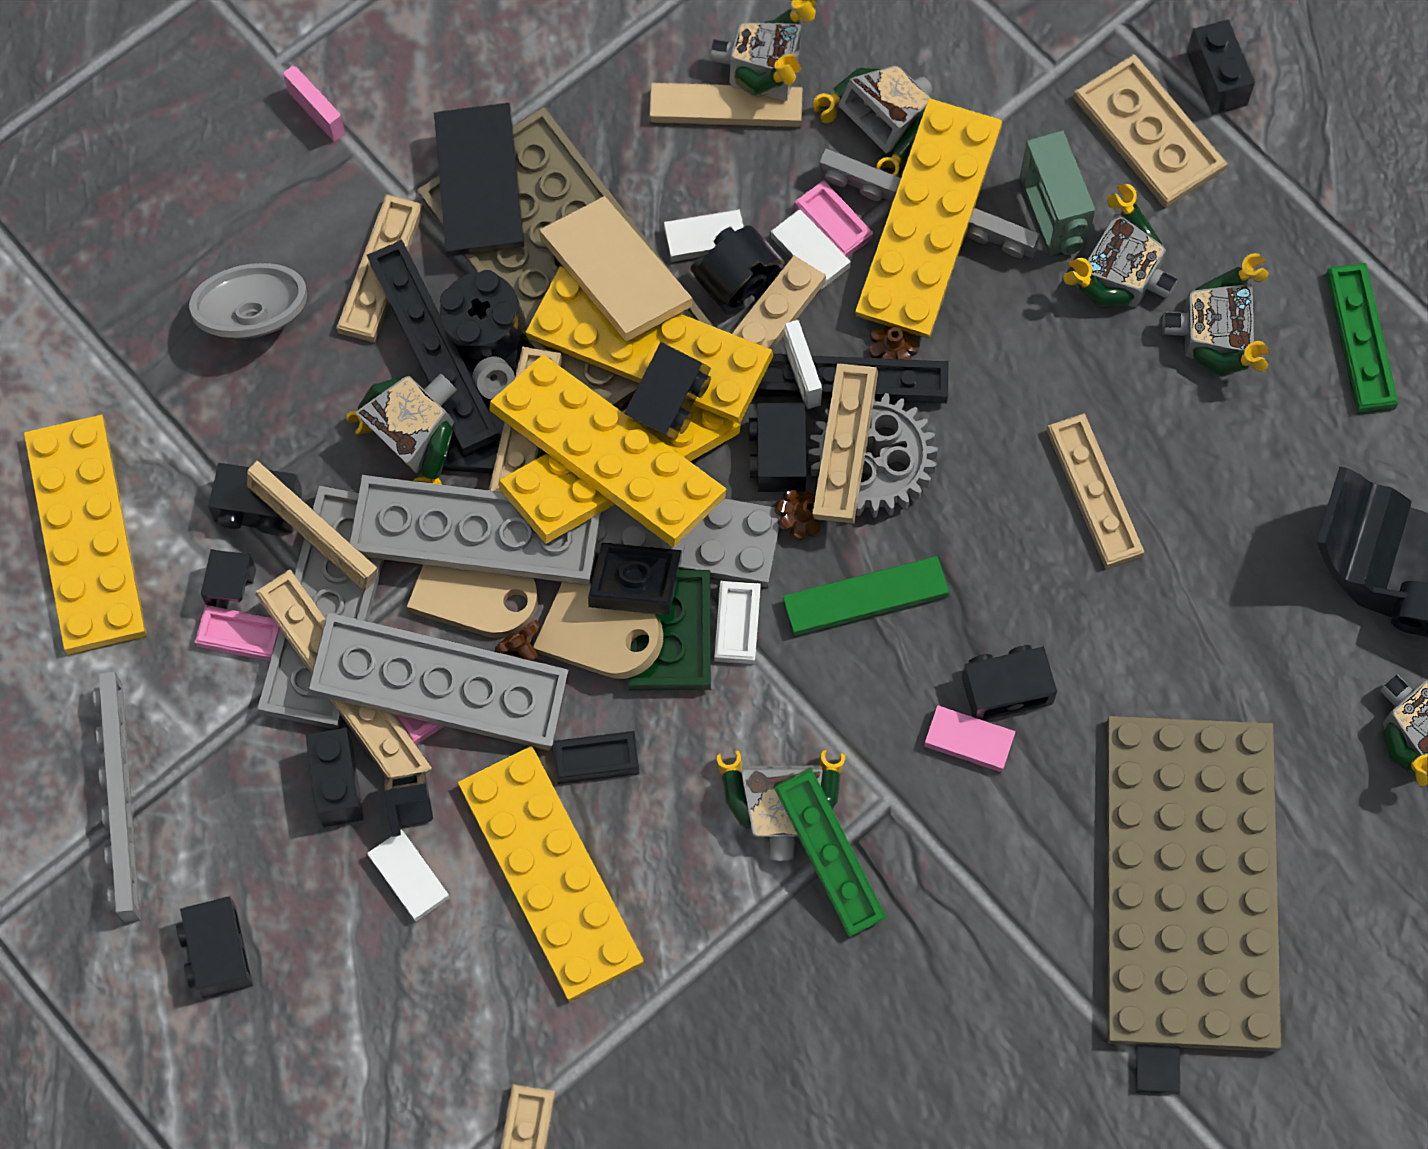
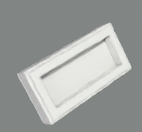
(696, 235)
(806, 241)
(802, 364)
(737, 622)
(408, 876)

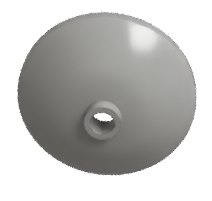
(248, 301)

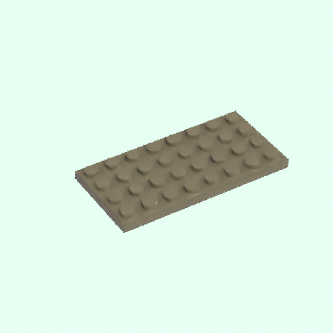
(551, 186)
(1192, 885)

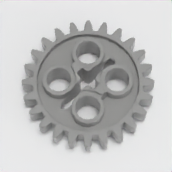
(885, 485)

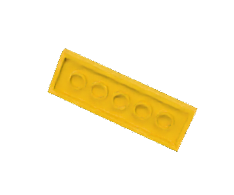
(929, 218)
(577, 327)
(608, 450)
(558, 500)
(85, 535)
(551, 874)

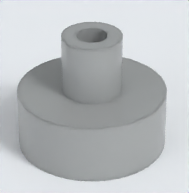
(492, 376)

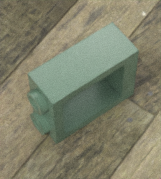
(1057, 193)

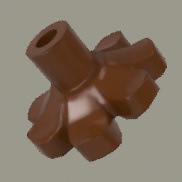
(892, 344)
(797, 514)
(521, 642)

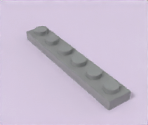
(878, 184)
(118, 813)

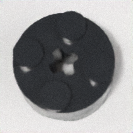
(737, 268)
(480, 296)

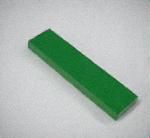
(1362, 338)
(865, 596)
(829, 852)

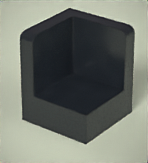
(227, 576)
(407, 801)

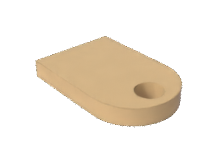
(473, 600)
(597, 636)

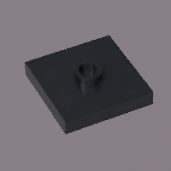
(635, 578)

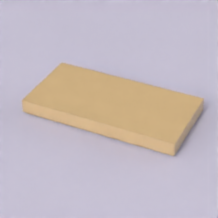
(1150, 131)
(615, 268)

